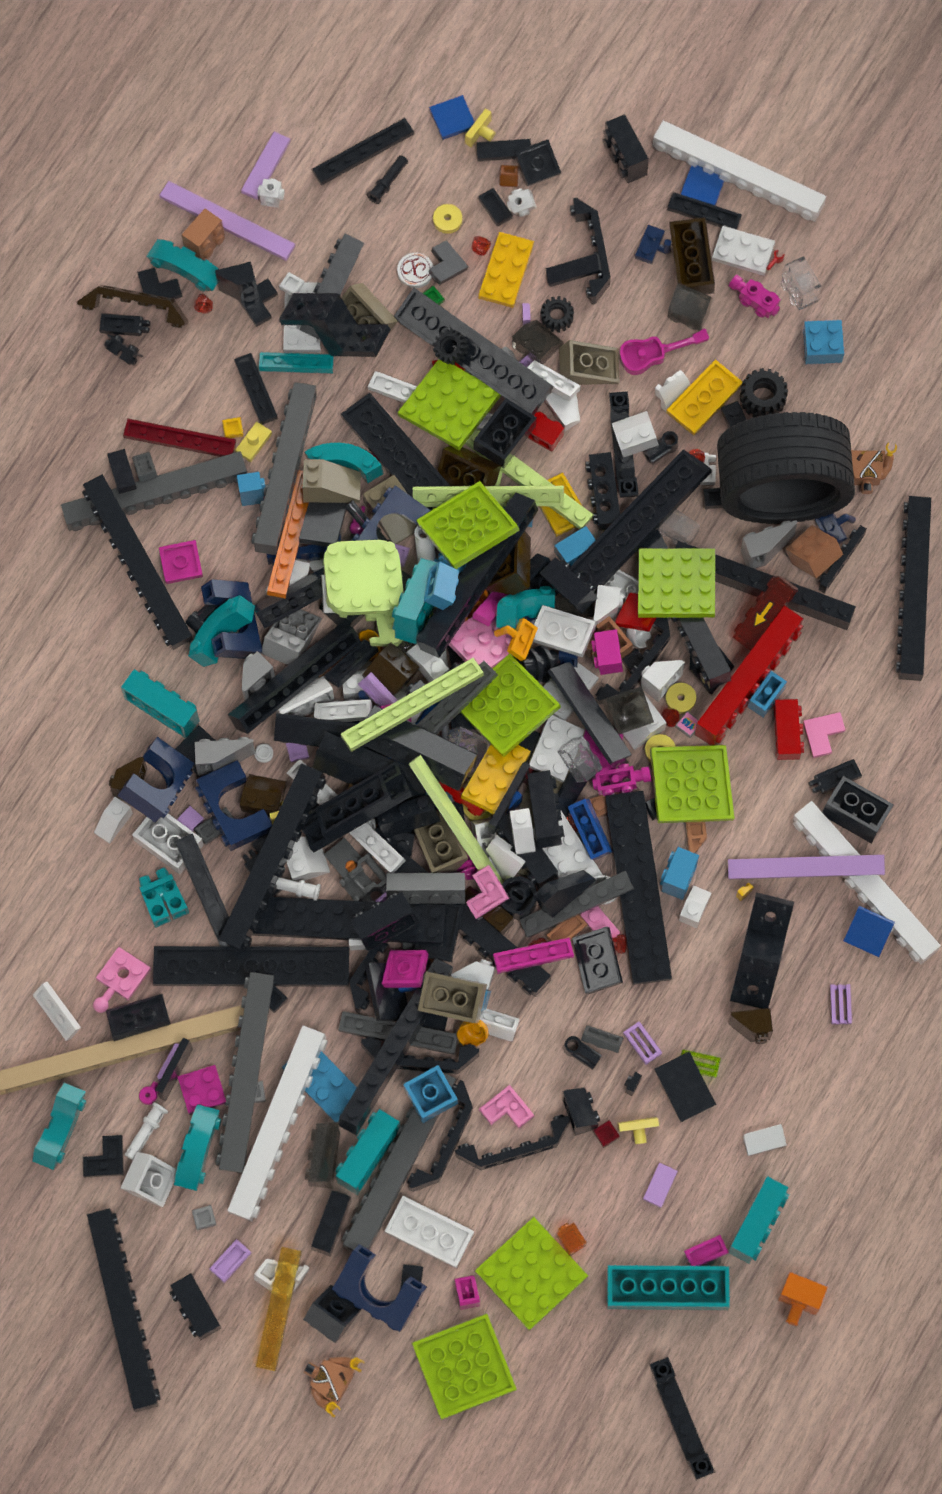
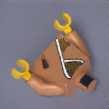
(871, 467)
(331, 1380)

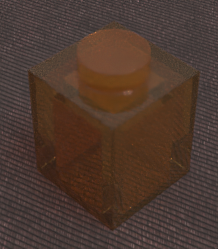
(571, 1238)

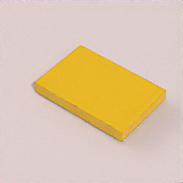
(557, 522)

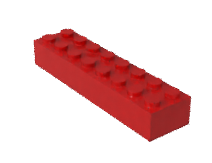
(748, 677)

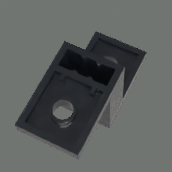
(335, 324)
(762, 951)

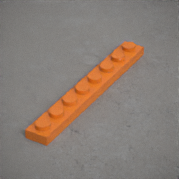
(289, 542)

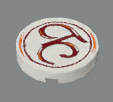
(414, 270)

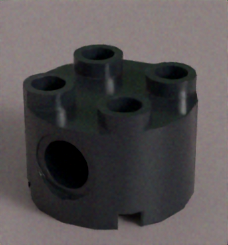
(521, 897)

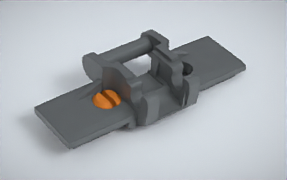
(349, 866)

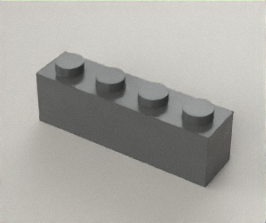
(428, 887)

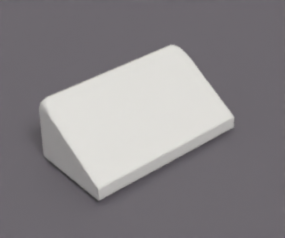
(499, 1024)
(764, 1139)

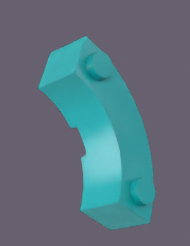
(184, 263)
(348, 456)
(523, 604)
(226, 618)
(64, 1116)
(197, 1144)

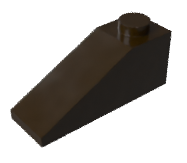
(496, 917)

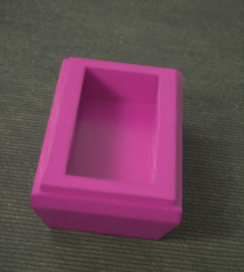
(706, 1251)

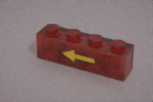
(762, 615)

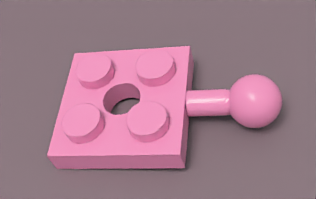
(123, 986)

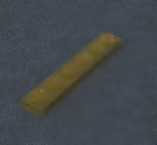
(278, 1309)

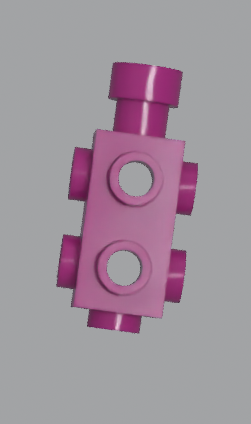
(756, 298)
(616, 779)

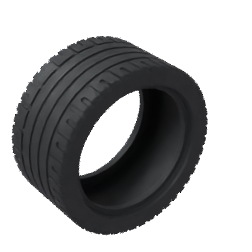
(785, 468)

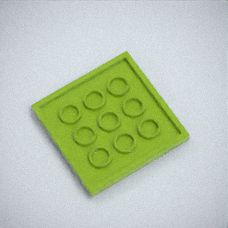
(449, 404)
(467, 525)
(676, 583)
(510, 706)
(692, 784)
(531, 1273)
(464, 1366)

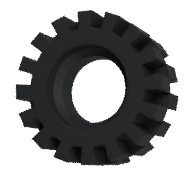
(560, 304)
(444, 339)

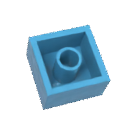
(823, 342)
(680, 872)
(430, 1094)

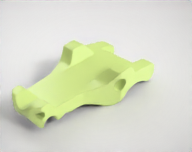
(385, 630)

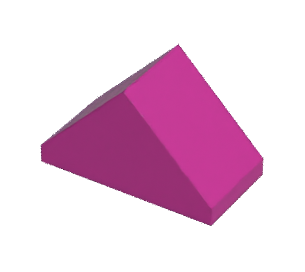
(467, 1292)

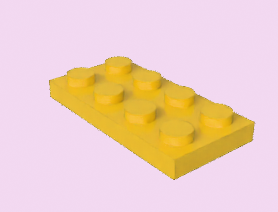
(506, 269)
(704, 397)
(494, 777)

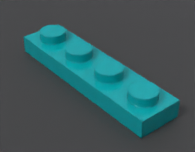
(296, 362)

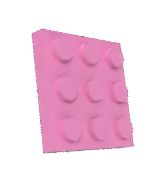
(479, 642)

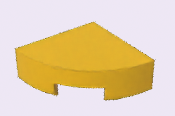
(744, 891)

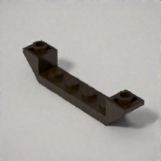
(174, 316)

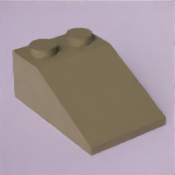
(589, 363)
(330, 482)
(394, 525)
(452, 997)

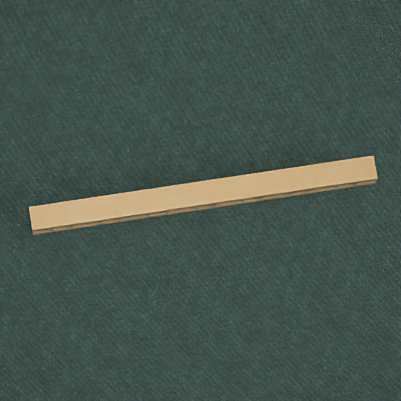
(119, 1051)

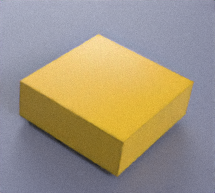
(233, 427)

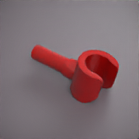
(775, 260)

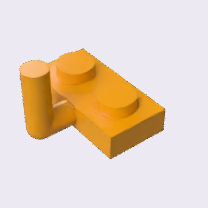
(521, 638)

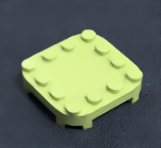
(362, 577)

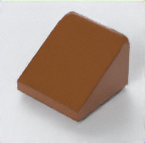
(509, 175)

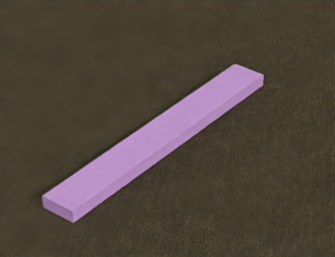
(231, 222)
(806, 867)

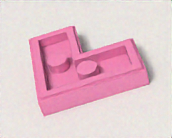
(819, 729)
(492, 893)
(507, 1103)

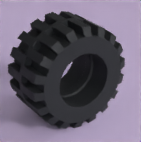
(766, 380)

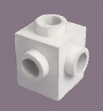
(271, 192)
(527, 202)

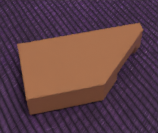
(695, 835)

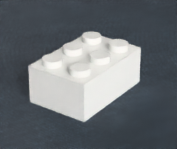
(160, 840)

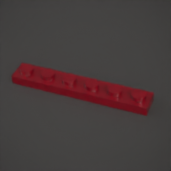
(179, 438)

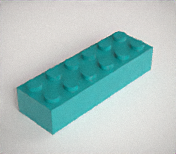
(668, 1287)

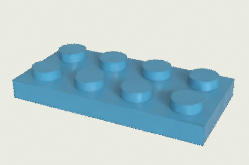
(329, 1088)

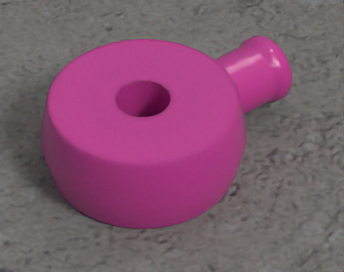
(148, 1090)

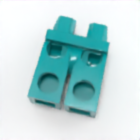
(162, 891)

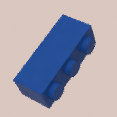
(590, 829)

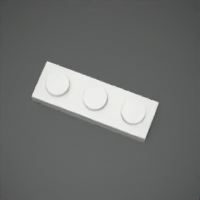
(562, 386)
(343, 711)
(56, 1011)

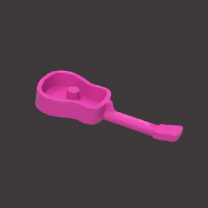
(640, 355)

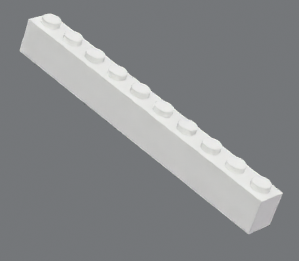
(739, 171)
(870, 888)
(277, 1124)

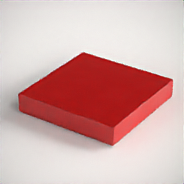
(629, 615)

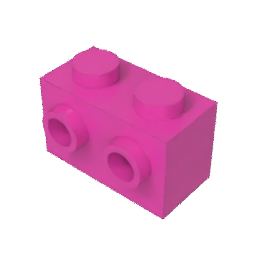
(608, 652)

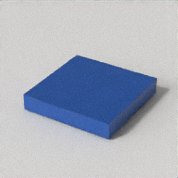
(452, 117)
(702, 185)
(869, 931)

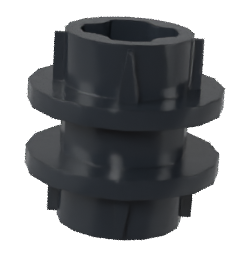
(539, 662)

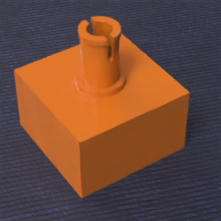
(802, 1296)

